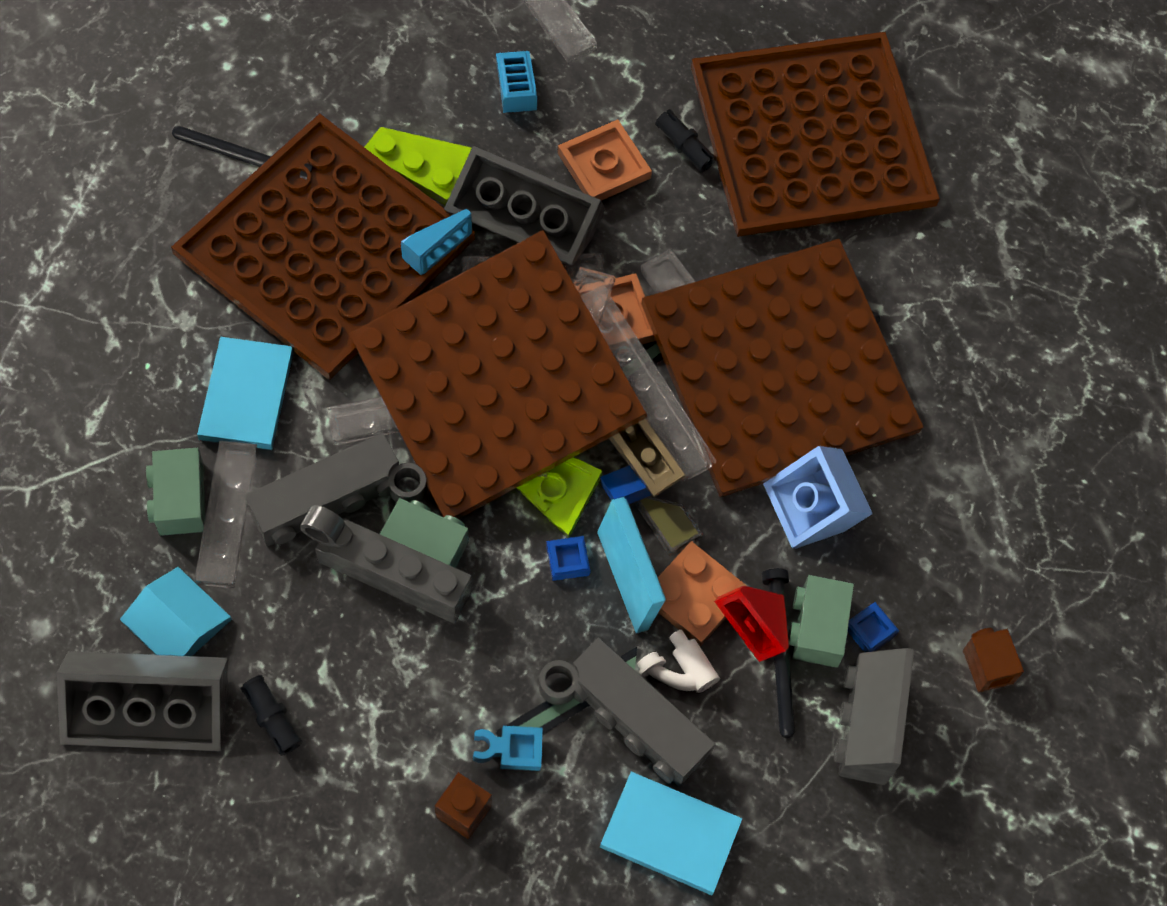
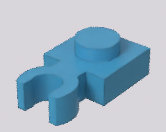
(518, 747)

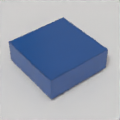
(624, 484)
(568, 558)
(871, 628)

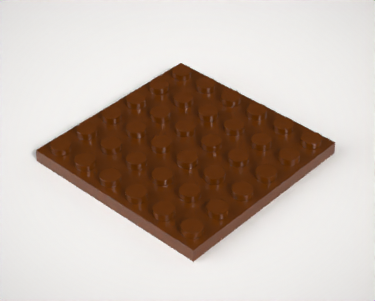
(813, 133)
(317, 250)
(780, 364)
(497, 376)

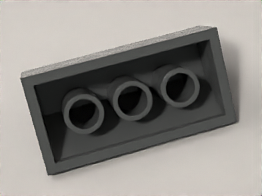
(523, 202)
(142, 700)

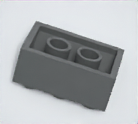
(874, 715)

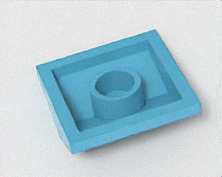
(174, 615)

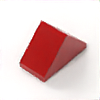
(758, 619)

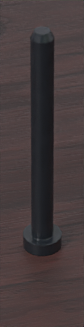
(226, 148)
(776, 579)

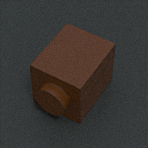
(992, 659)
(463, 805)

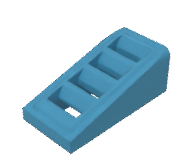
(517, 100)
(433, 243)

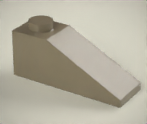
(648, 457)

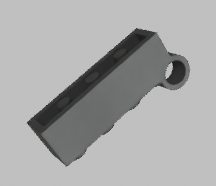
(337, 483)
(387, 564)
(634, 709)

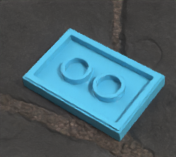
(245, 392)
(631, 565)
(671, 833)

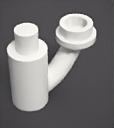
(697, 668)

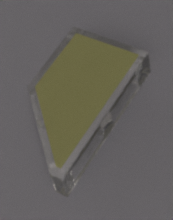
(669, 523)

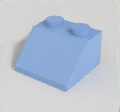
(817, 497)

